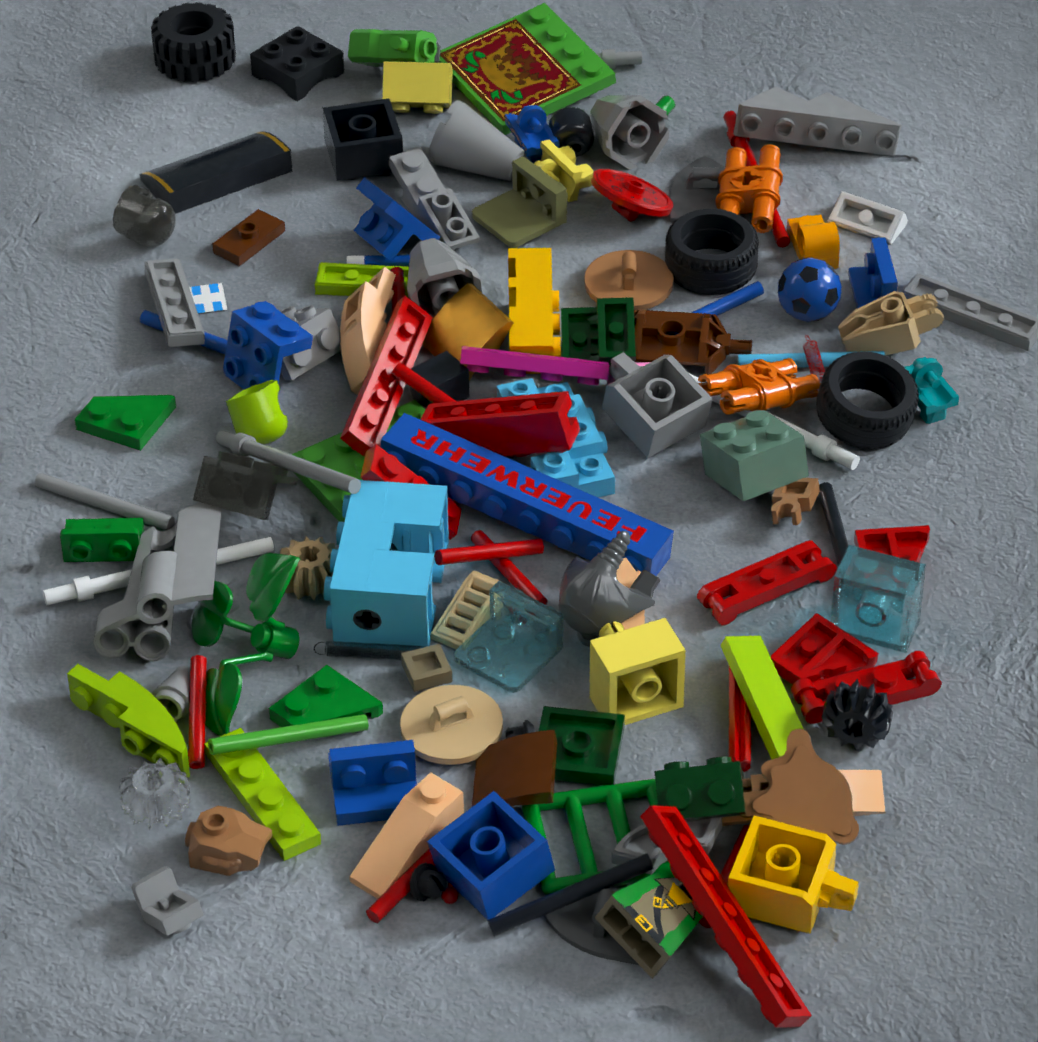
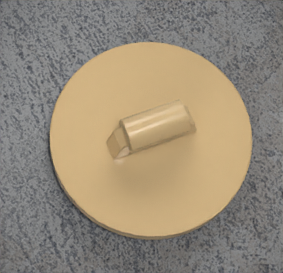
(451, 724)

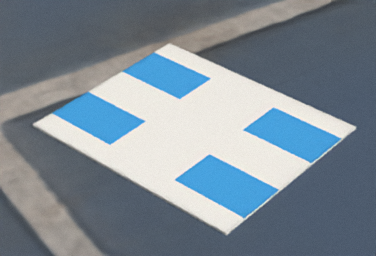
(209, 297)

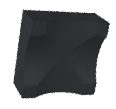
(297, 62)

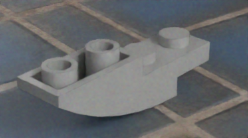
(430, 200)

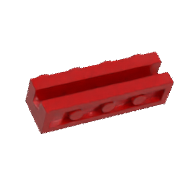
(510, 423)

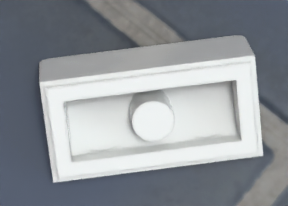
(867, 217)

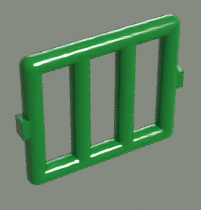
(572, 802)

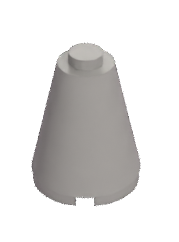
(473, 145)

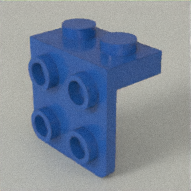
(259, 341)

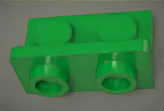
(101, 539)

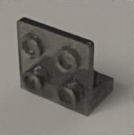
(240, 484)

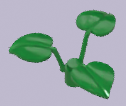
(271, 638)

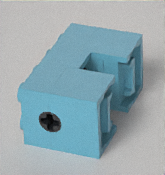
(387, 564)

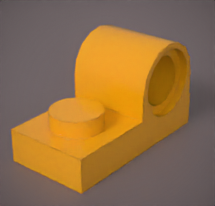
(815, 238)

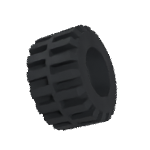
(193, 42)

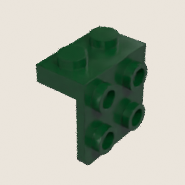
(702, 790)

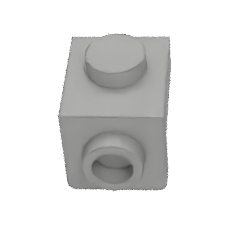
(164, 904)

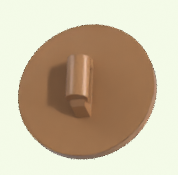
(629, 275)

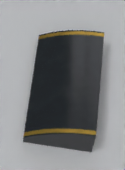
(219, 171)

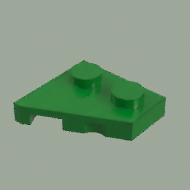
(125, 418)

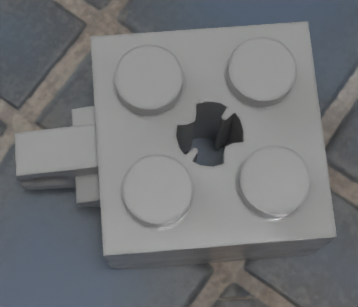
(655, 402)

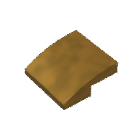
(467, 321)

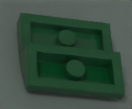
(599, 331)

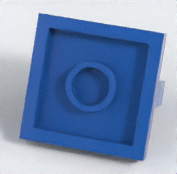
(387, 223)
(371, 780)

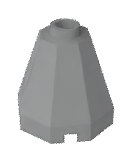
(629, 128)
(437, 275)

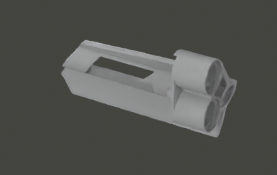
(160, 583)

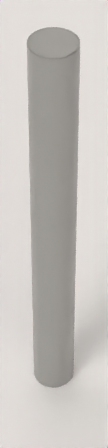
(103, 501)

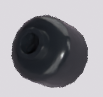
(573, 129)

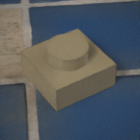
(426, 667)

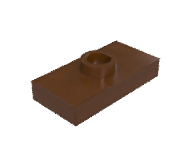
(248, 237)

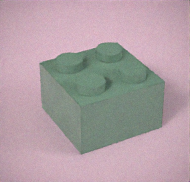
(754, 455)

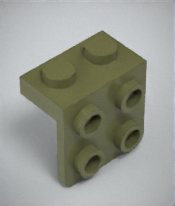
(528, 209)

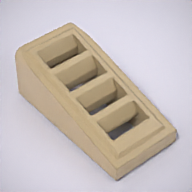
(475, 591)

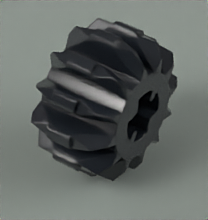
(857, 714)

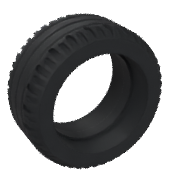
(711, 272)
(860, 426)

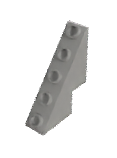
(817, 122)

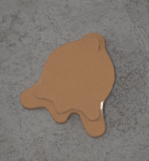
(805, 792)

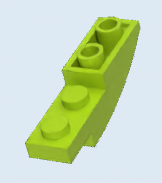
(142, 719)

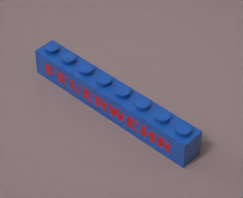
(524, 496)

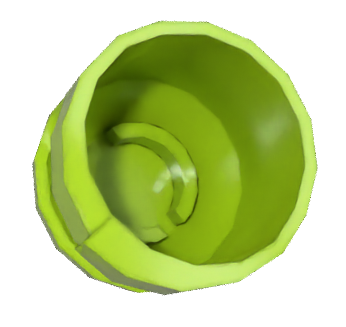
(258, 412)

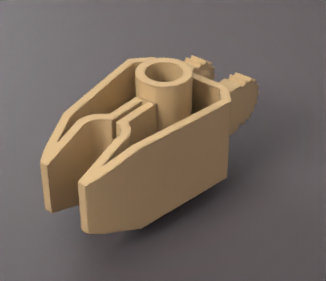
(890, 323)

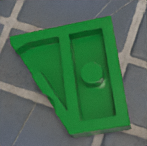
(322, 698)

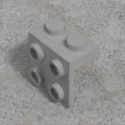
(325, 340)

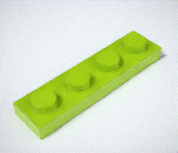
(266, 799)

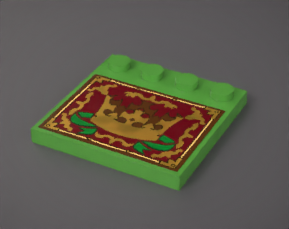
(526, 64)

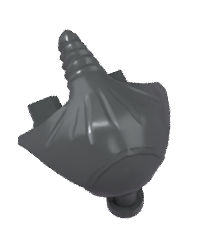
(595, 597)

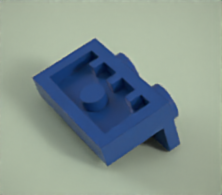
(875, 277)

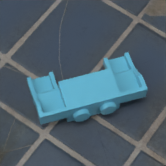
(584, 463)

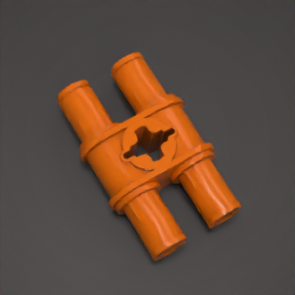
(751, 187)
(759, 385)

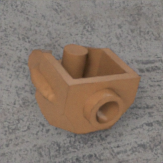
(225, 841)

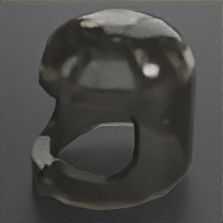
(143, 218)

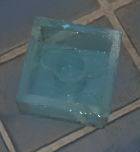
(878, 597)

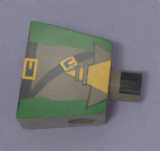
(650, 919)

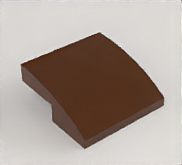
(518, 769)

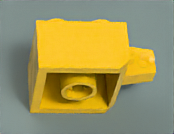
(788, 875)

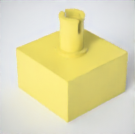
(637, 670)

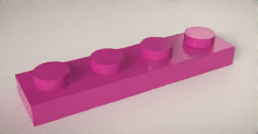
(550, 367)

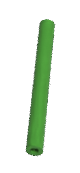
(287, 734)

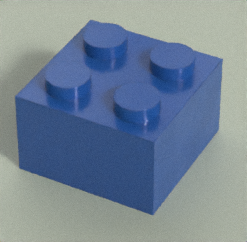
(491, 855)

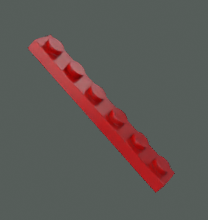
(380, 388)
(726, 917)

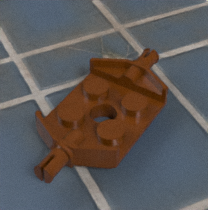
(699, 340)

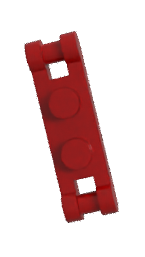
(765, 581)
(887, 678)

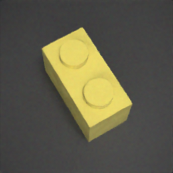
(418, 86)

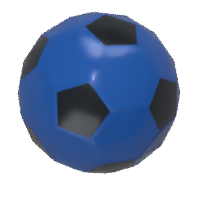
(809, 289)

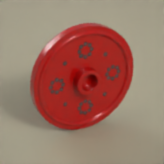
(631, 194)

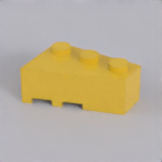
(533, 303)

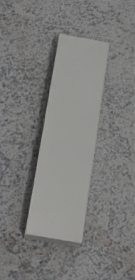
(174, 303)
(977, 312)

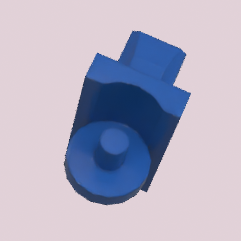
(529, 130)

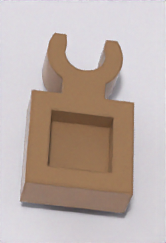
(794, 499)

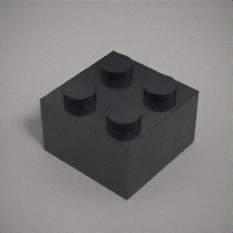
(361, 138)

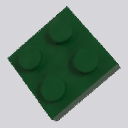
(586, 744)

